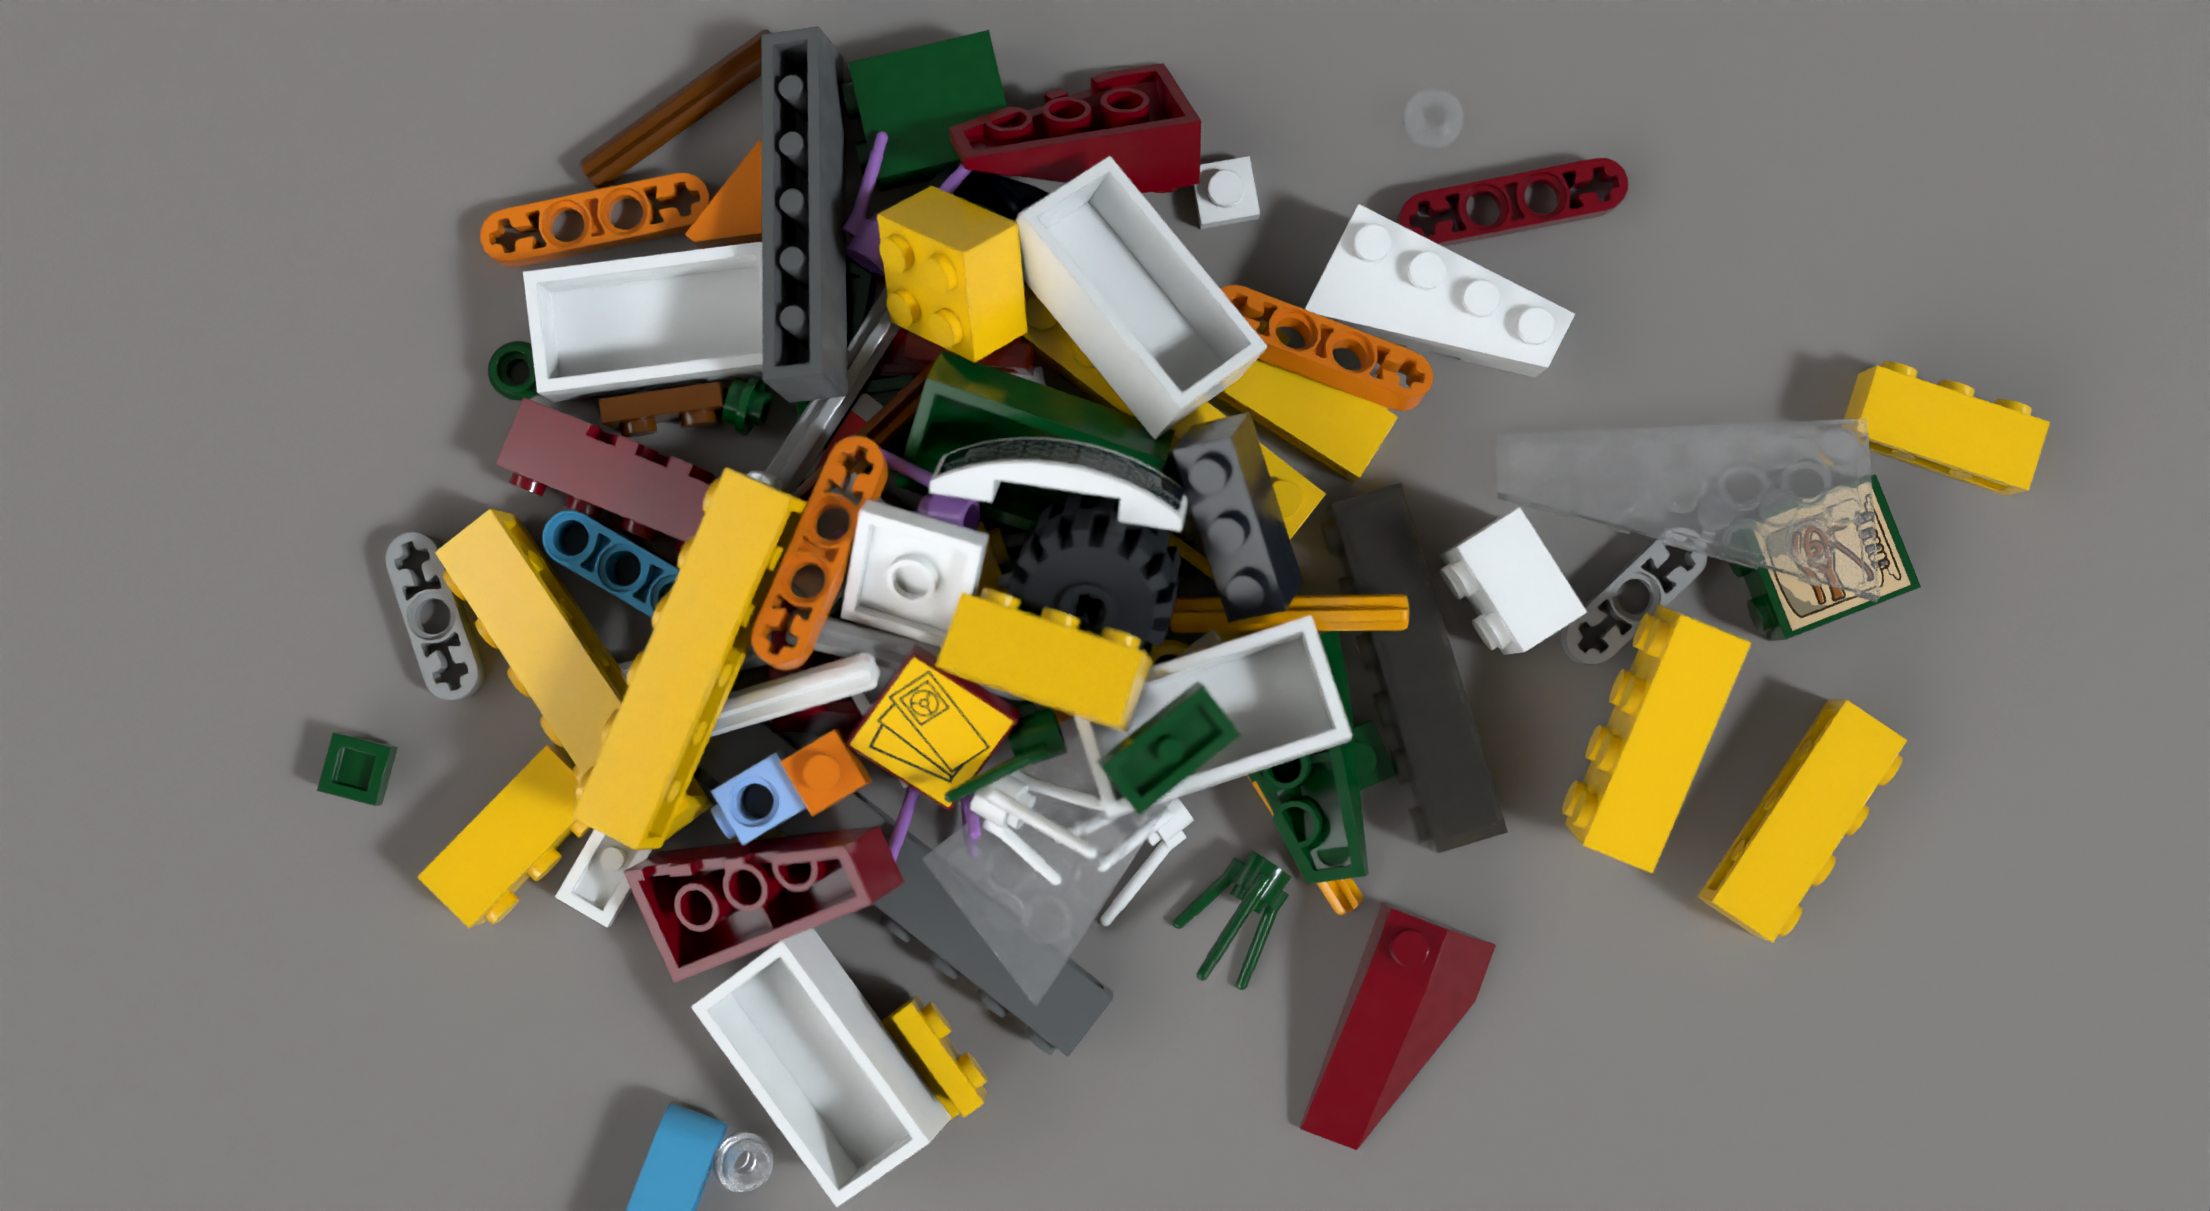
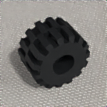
(1098, 570)

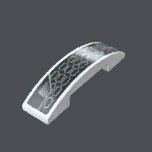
(1069, 465)

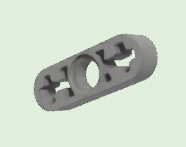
(1611, 638)
(436, 663)

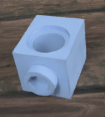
(730, 810)

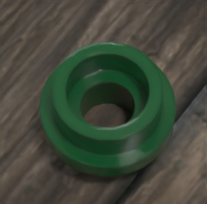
(500, 371)
(747, 404)

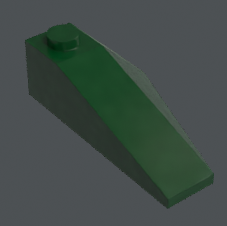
(1320, 797)

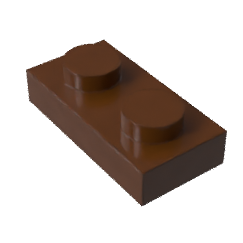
(640, 412)

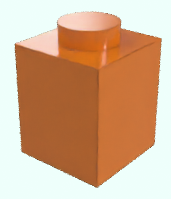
(826, 771)

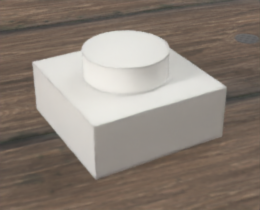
(1226, 193)

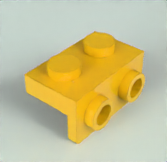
(923, 1037)

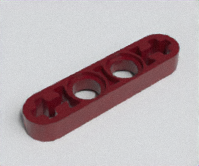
(1510, 198)

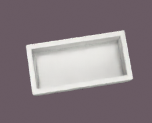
(1133, 297)
(646, 322)
(1268, 686)
(822, 1065)

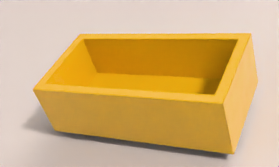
(1653, 736)

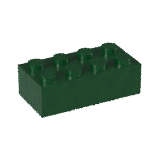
(979, 404)

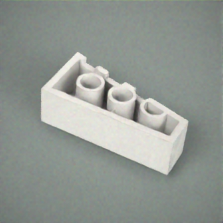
(1434, 299)

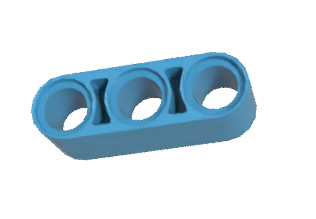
(600, 557)
(678, 1161)

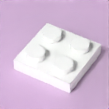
(910, 572)

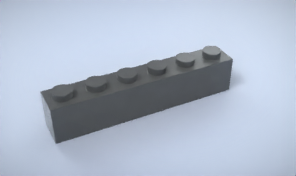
(803, 216)

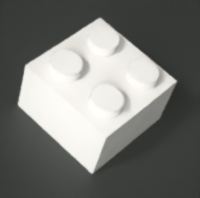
(1510, 584)

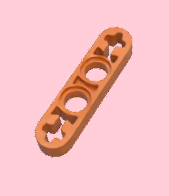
(596, 211)
(1317, 359)
(810, 549)

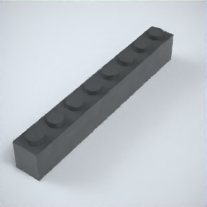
(921, 903)

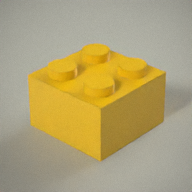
(953, 273)

